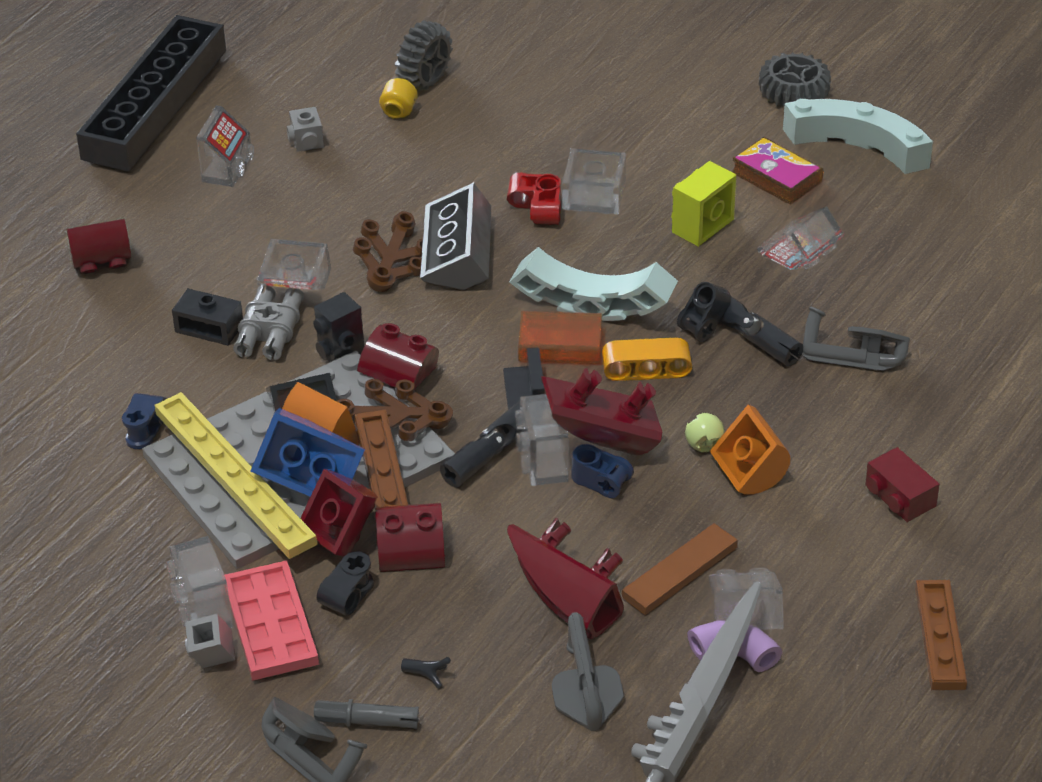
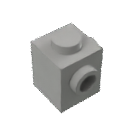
(305, 129)
(209, 641)

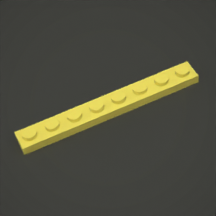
(234, 475)

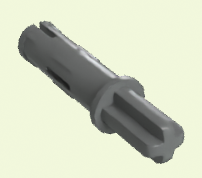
(366, 714)

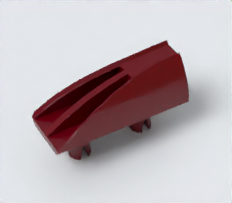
(605, 416)
(566, 583)

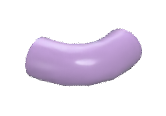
(756, 648)

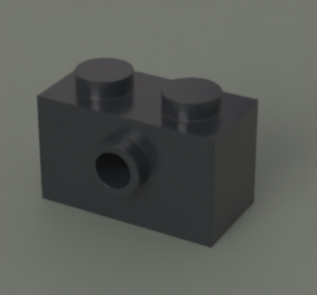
(207, 316)
(338, 327)

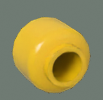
(398, 98)

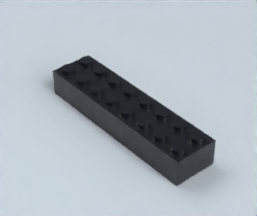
(151, 93)

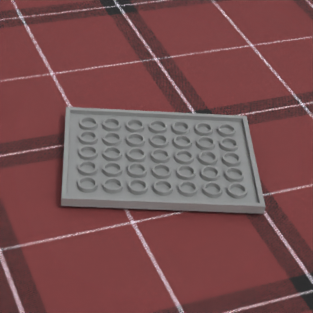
(245, 429)

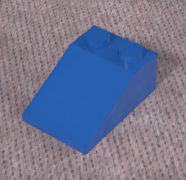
(300, 450)

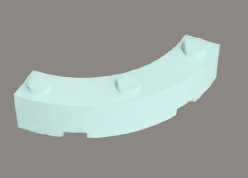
(859, 126)
(586, 292)

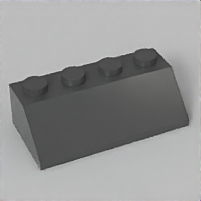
(457, 239)

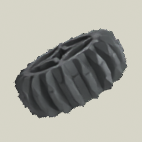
(424, 54)
(794, 78)

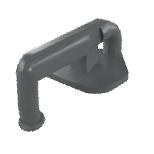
(866, 357)
(587, 692)
(291, 741)

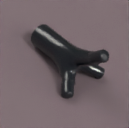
(425, 668)

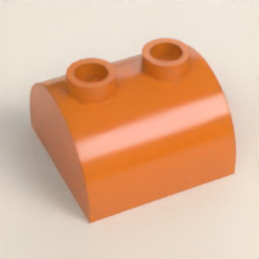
(321, 411)
(751, 453)

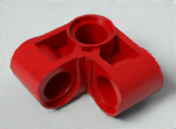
(538, 193)

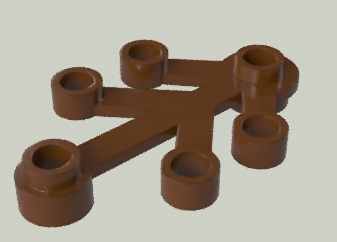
(382, 275)
(428, 413)

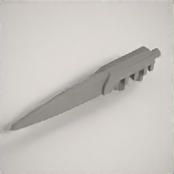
(679, 732)

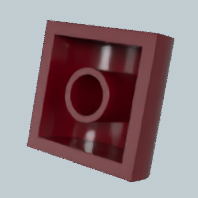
(99, 245)
(397, 357)
(338, 511)
(410, 537)

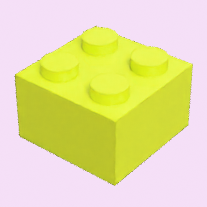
(703, 203)

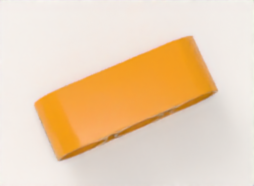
(646, 359)

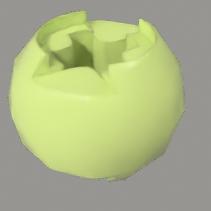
(704, 432)

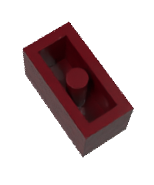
(902, 484)

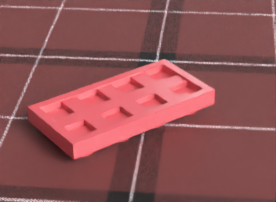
(270, 620)

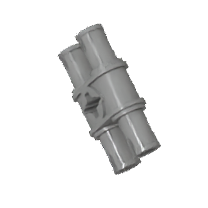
(268, 322)

